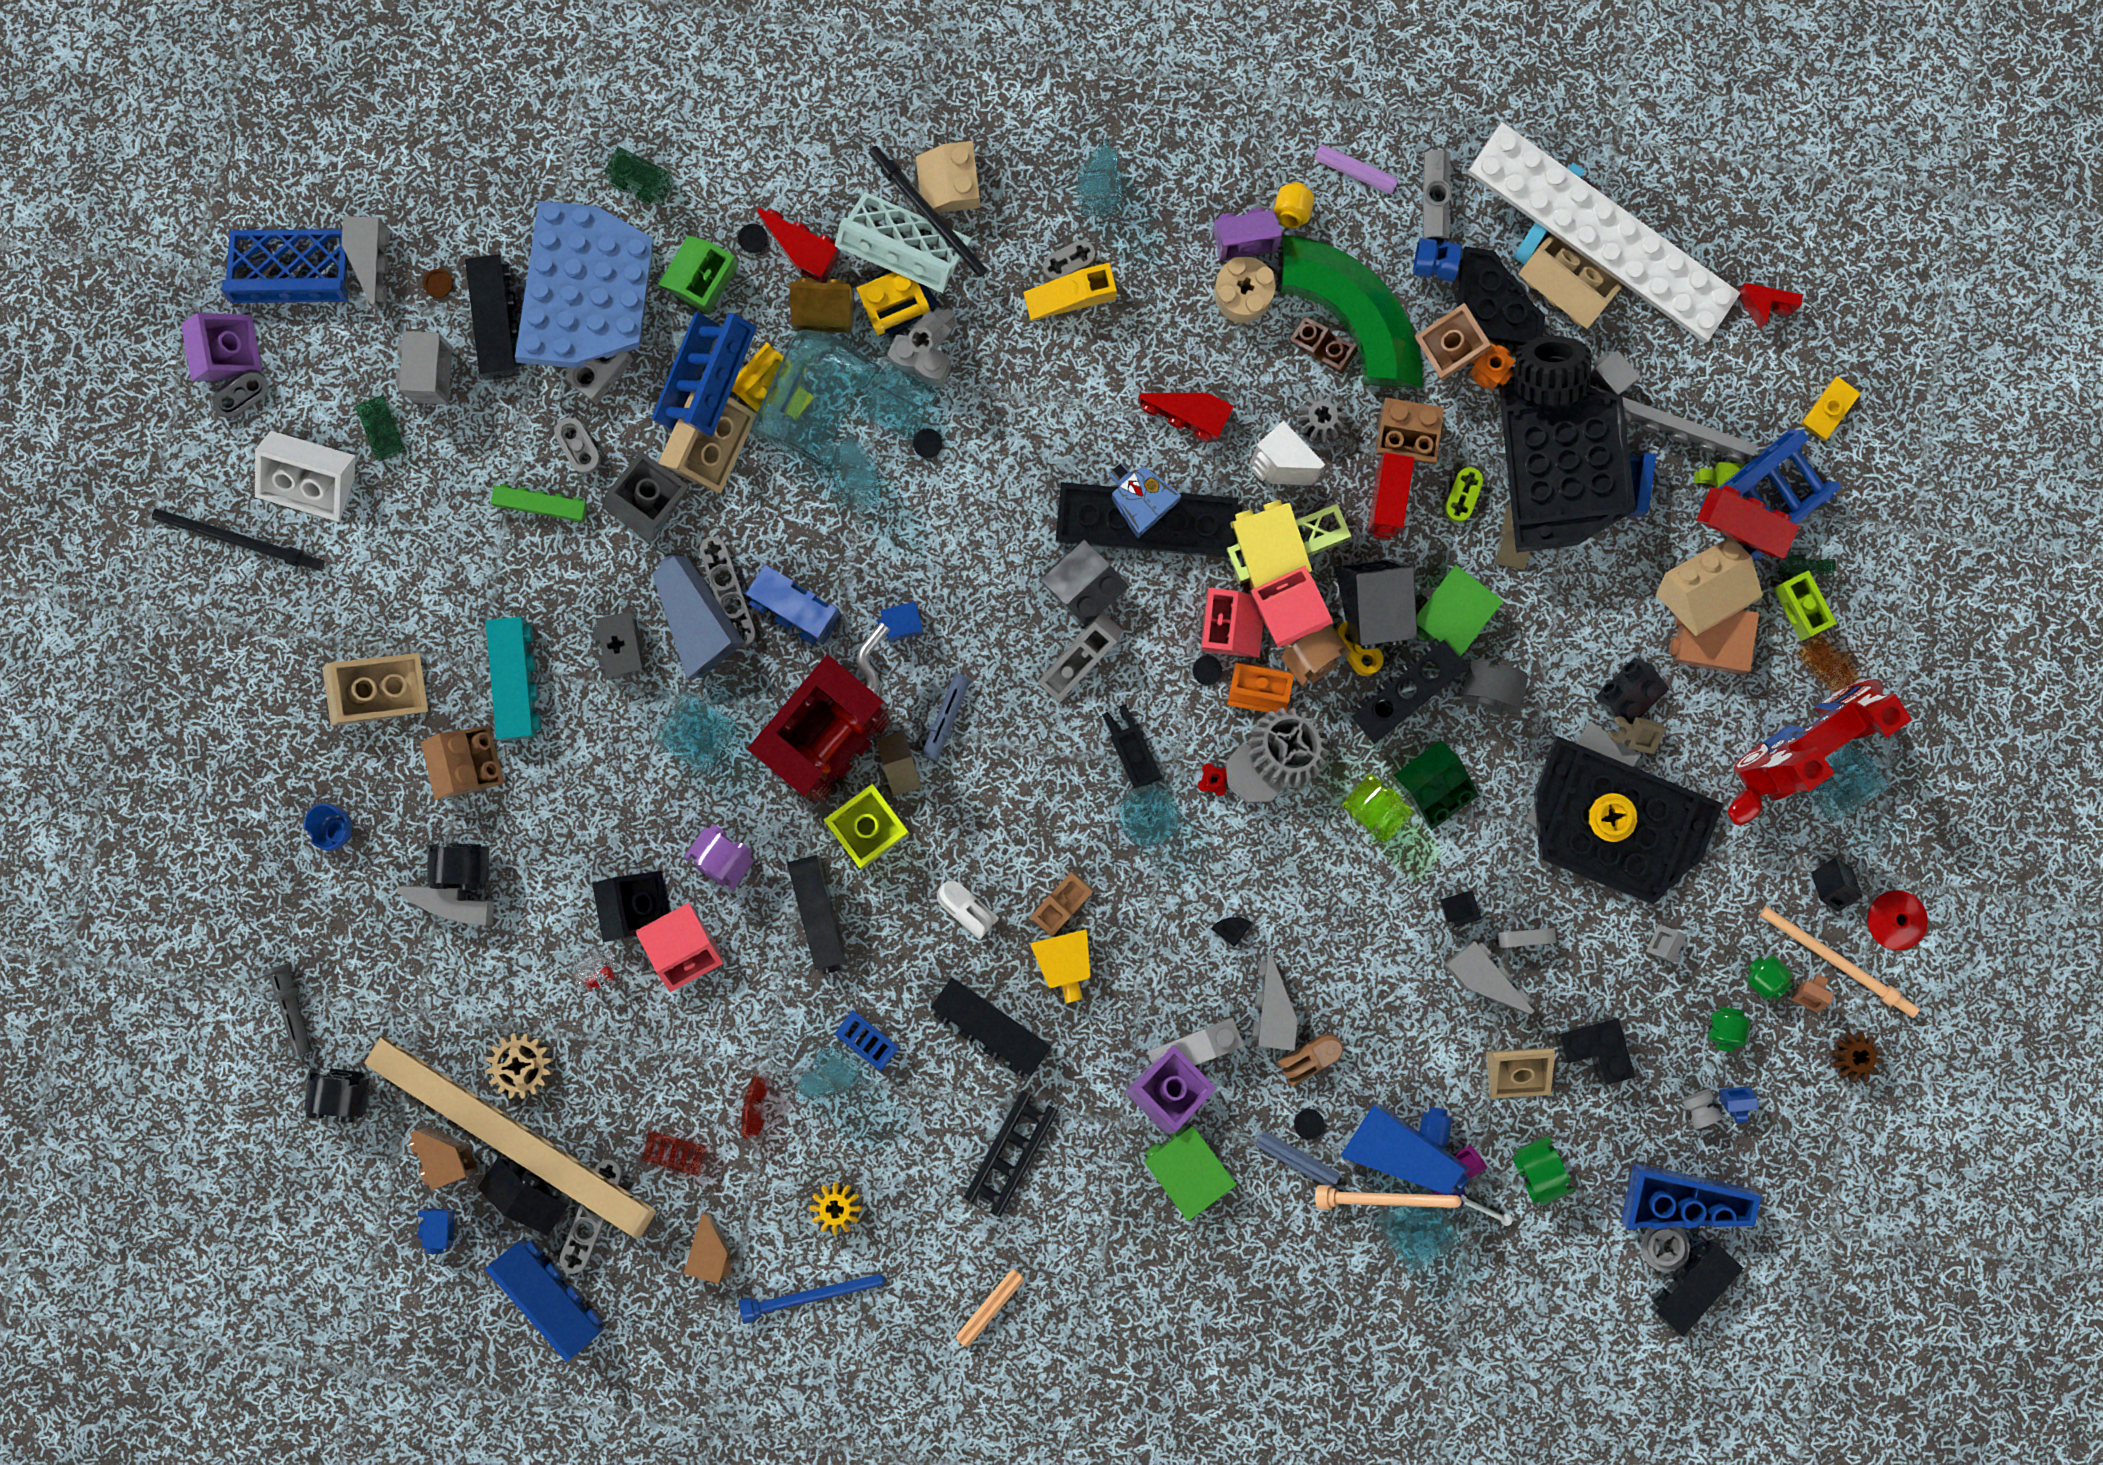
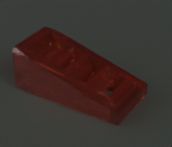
(698, 1160)

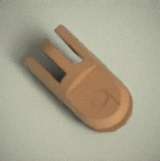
(1311, 1058)

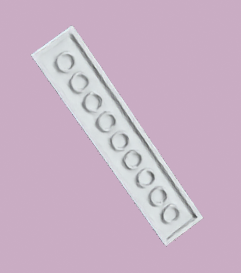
(1603, 232)

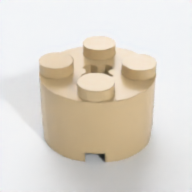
(1231, 279)

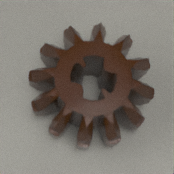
(1852, 1044)

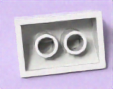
(1285, 459)
(303, 475)

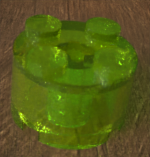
(1377, 808)

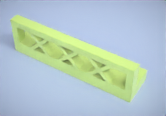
(1312, 547)

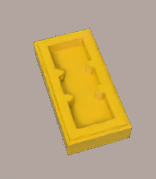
(1830, 408)

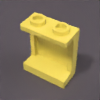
(1270, 542)

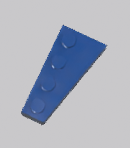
(1676, 1199)

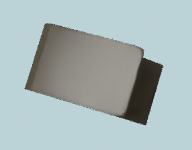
(1506, 550)

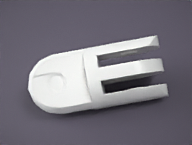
(966, 908)

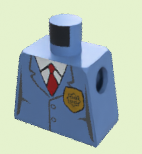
(1142, 497)

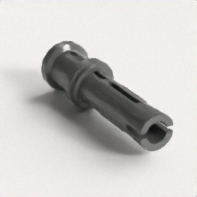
(285, 995)

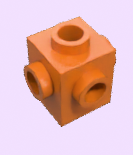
(1488, 376)

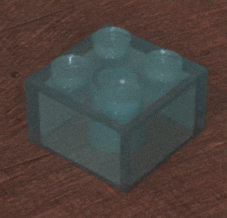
(696, 733)
(1417, 1233)

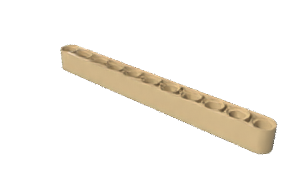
(510, 1137)

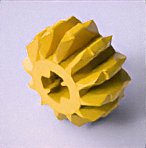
(828, 1215)

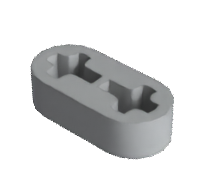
(1065, 255)
(1527, 937)

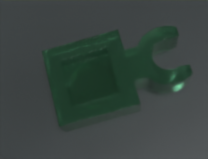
(1798, 564)

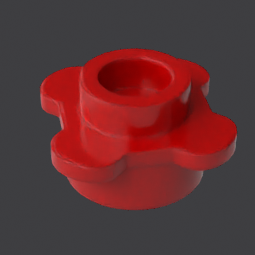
(1206, 784)

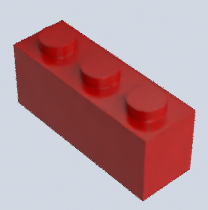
(1748, 521)

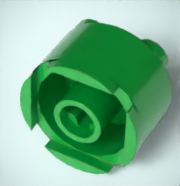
(1543, 1170)

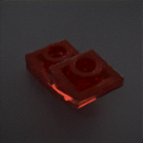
(751, 1116)

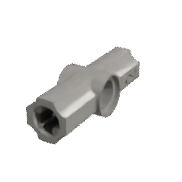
(1436, 179)
(932, 330)

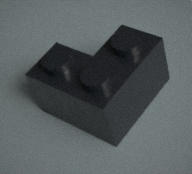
(1602, 1042)
(522, 1196)

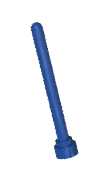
(753, 1309)

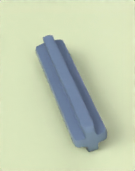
(1297, 1159)

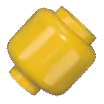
(1294, 205)

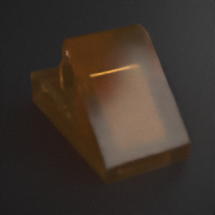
(1827, 664)

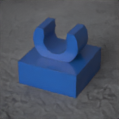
(1738, 1102)

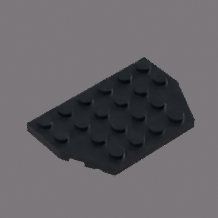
(1565, 468)
(1669, 830)

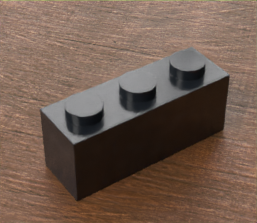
(1695, 1287)

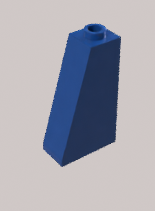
(1402, 1151)

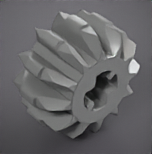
(1310, 418)

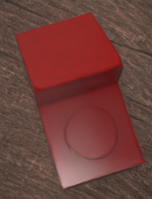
(1760, 299)

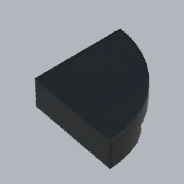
(1232, 929)

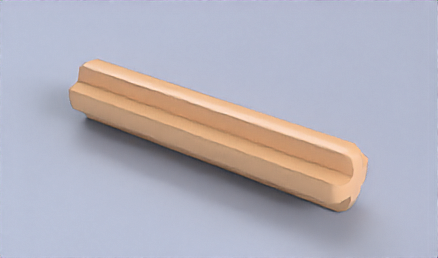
(990, 1308)

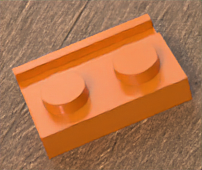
(1260, 687)

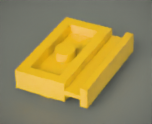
(757, 376)

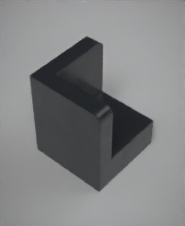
(1836, 884)
(1460, 909)

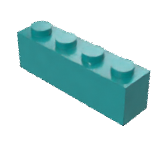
(511, 678)

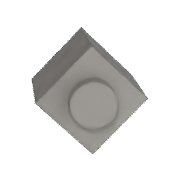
(1614, 373)

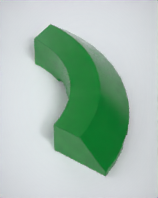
(1362, 306)

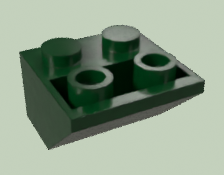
(1436, 784)

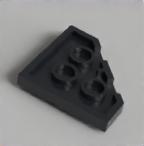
(1497, 298)

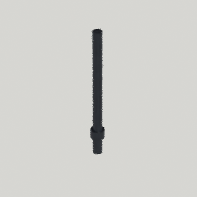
(892, 172)
(291, 556)

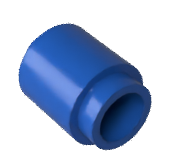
(1436, 1125)

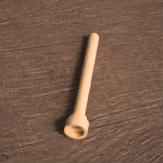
(1329, 1197)

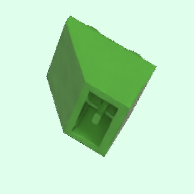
(699, 273)

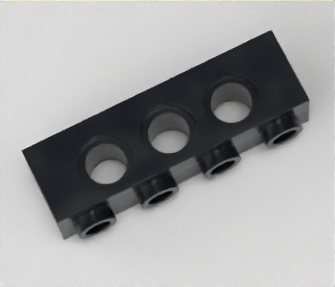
(1377, 725)

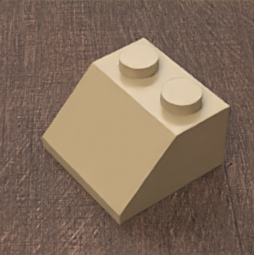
(949, 177)

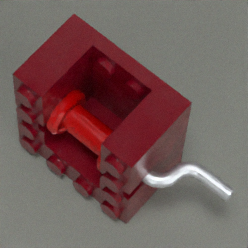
(825, 725)

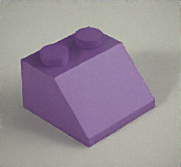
(1246, 234)
(220, 346)
(1170, 1090)

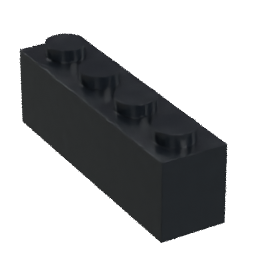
(492, 316)
(991, 1027)

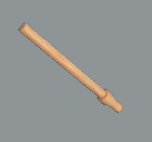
(1888, 995)

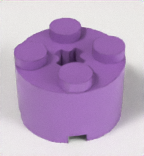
(719, 857)

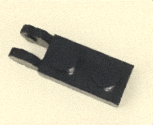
(1132, 750)

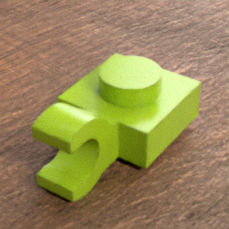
(1720, 475)

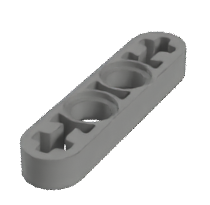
(730, 591)
(586, 1215)

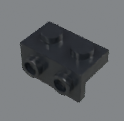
(1632, 690)

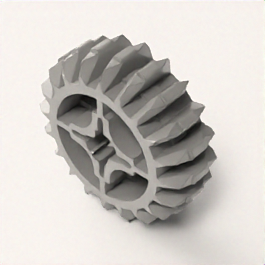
(1310, 755)

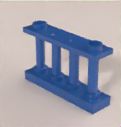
(717, 379)
(1767, 465)

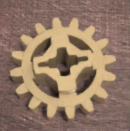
(521, 1077)

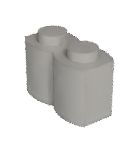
(929, 366)

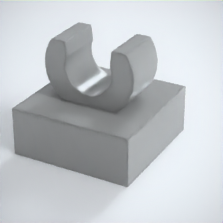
(1667, 944)

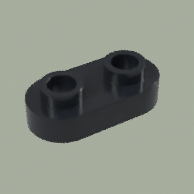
(242, 395)

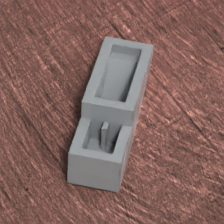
(450, 904)

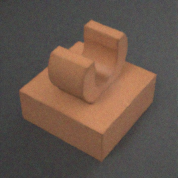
(1813, 994)

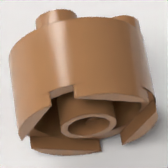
(1314, 655)

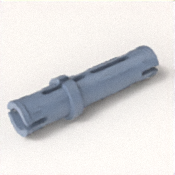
(931, 749)

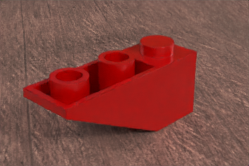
(807, 252)
(1196, 411)

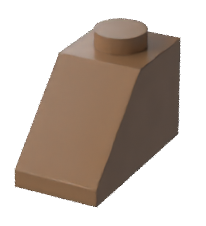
(709, 1252)

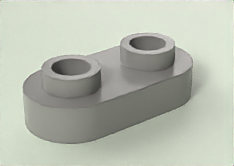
(578, 446)

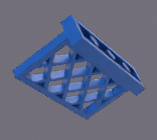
(281, 288)

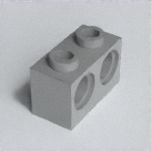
(604, 375)

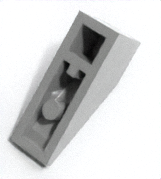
(1080, 656)
(1205, 1043)

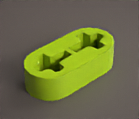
(1470, 497)

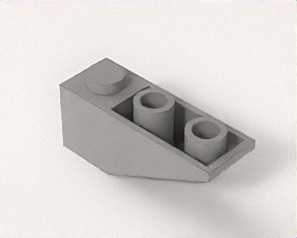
(364, 245)
(1480, 975)
(1277, 1017)

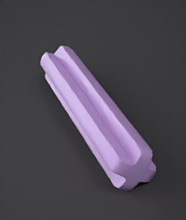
(1356, 169)

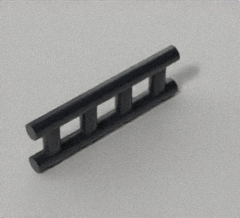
(992, 1158)

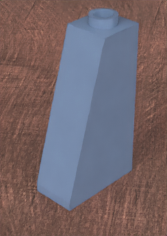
(694, 617)

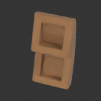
(1062, 903)

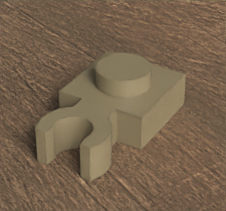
(1641, 735)

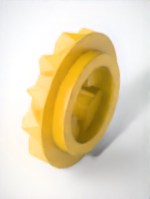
(1623, 826)

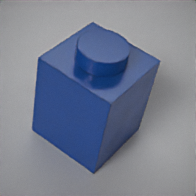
(902, 621)

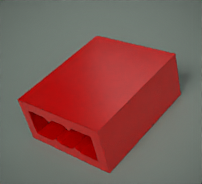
(1390, 496)

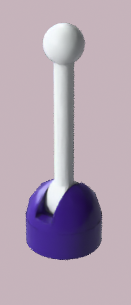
(1505, 1219)

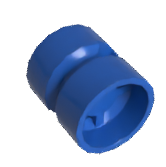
(1437, 259)

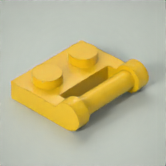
(887, 293)

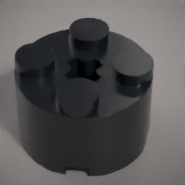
(458, 865)
(337, 1094)

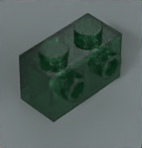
(639, 177)

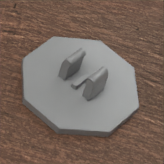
(1246, 780)

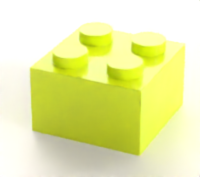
(866, 826)

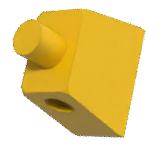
(1064, 962)

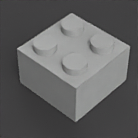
(424, 367)

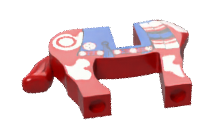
(1796, 754)

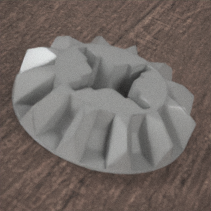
(1664, 1261)

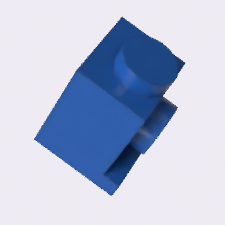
(436, 1229)

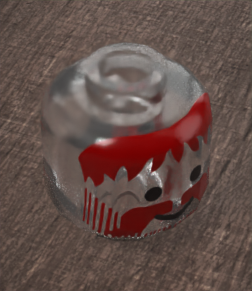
(594, 969)

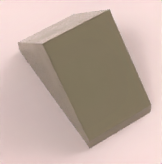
(898, 763)

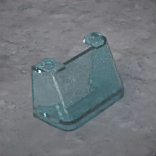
(812, 397)

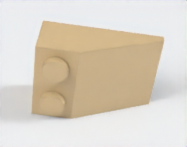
(374, 688)

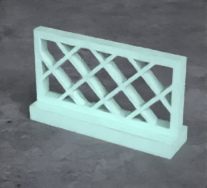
(897, 253)

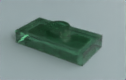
(380, 428)

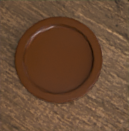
(438, 283)

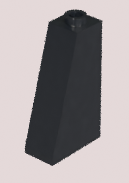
(817, 913)

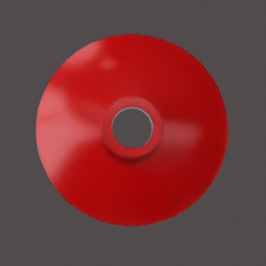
(1883, 922)

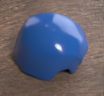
(319, 825)

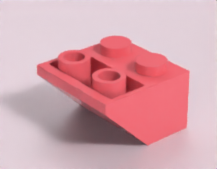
(1291, 606)
(1231, 624)
(679, 947)

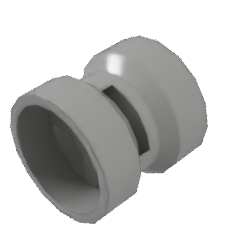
(1702, 1109)

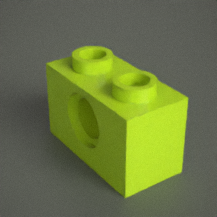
(1804, 605)

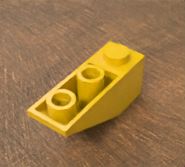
(1071, 292)

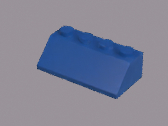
(545, 1298)

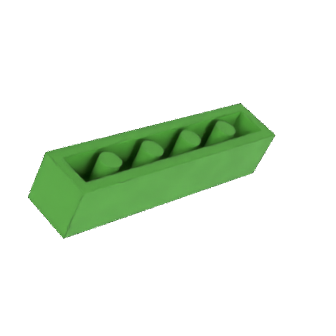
(539, 503)

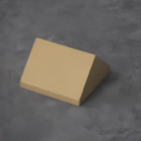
(1520, 1072)

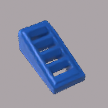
(873, 1031)

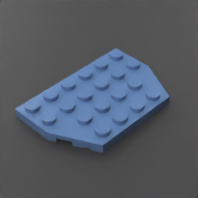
(583, 287)

